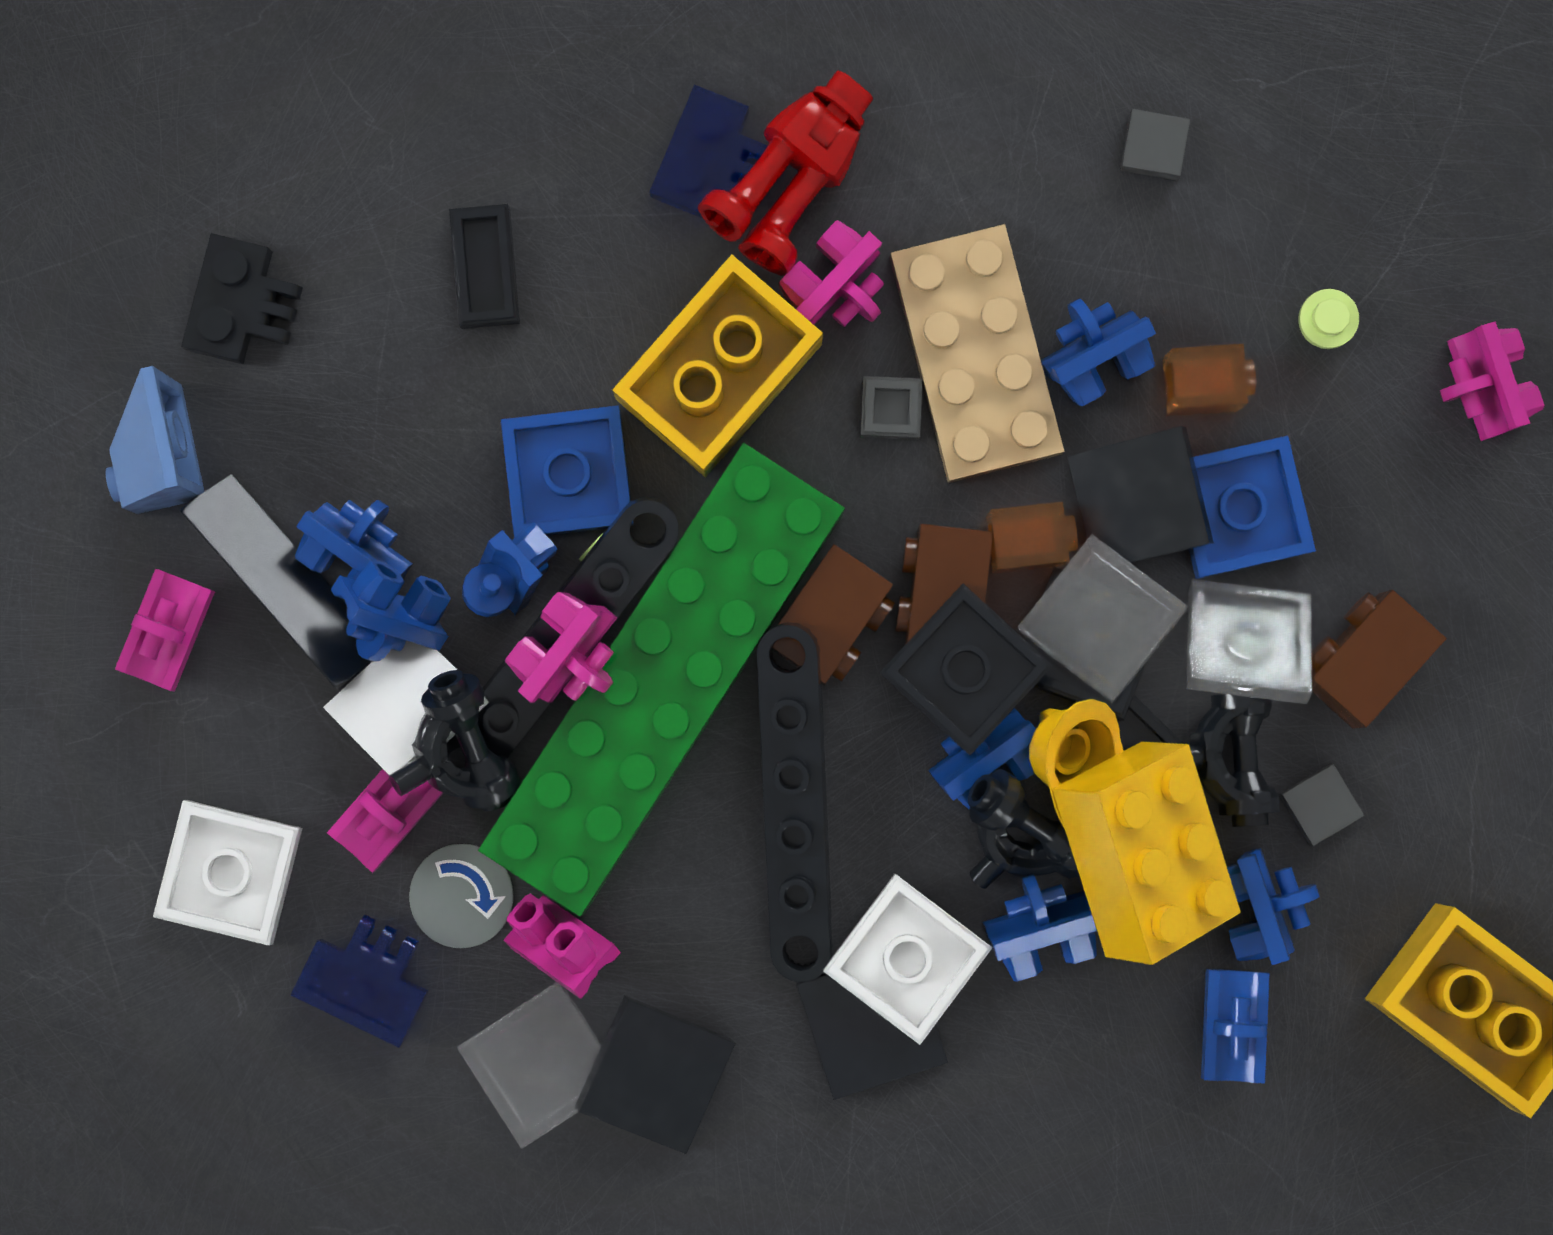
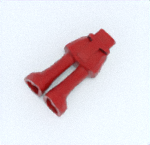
(817, 140)

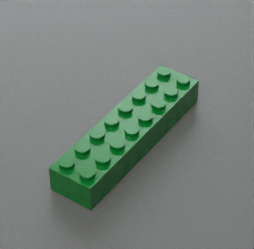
(667, 678)

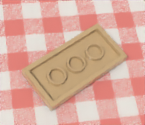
(976, 353)

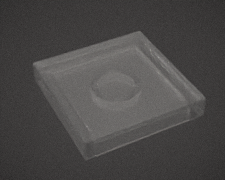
(1102, 618)
(1249, 641)
(534, 1062)

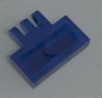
(705, 151)
(364, 983)

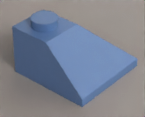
(154, 448)

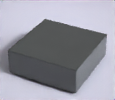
(1155, 144)
(891, 408)
(1321, 804)

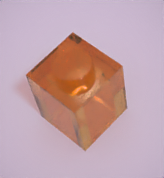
(1207, 379)
(1031, 537)

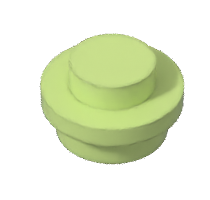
(1328, 318)

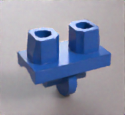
(1119, 339)
(350, 535)
(508, 572)
(387, 620)
(1005, 745)
(1040, 921)
(1269, 933)
(1235, 1025)

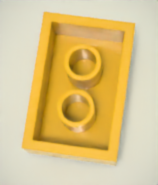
(718, 365)
(1146, 851)
(1474, 1007)

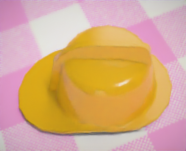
(1073, 742)

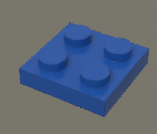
(566, 470)
(1251, 508)

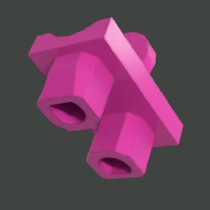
(852, 257)
(1487, 380)
(164, 630)
(549, 670)
(381, 819)
(558, 943)

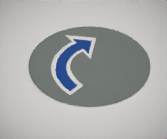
(460, 896)

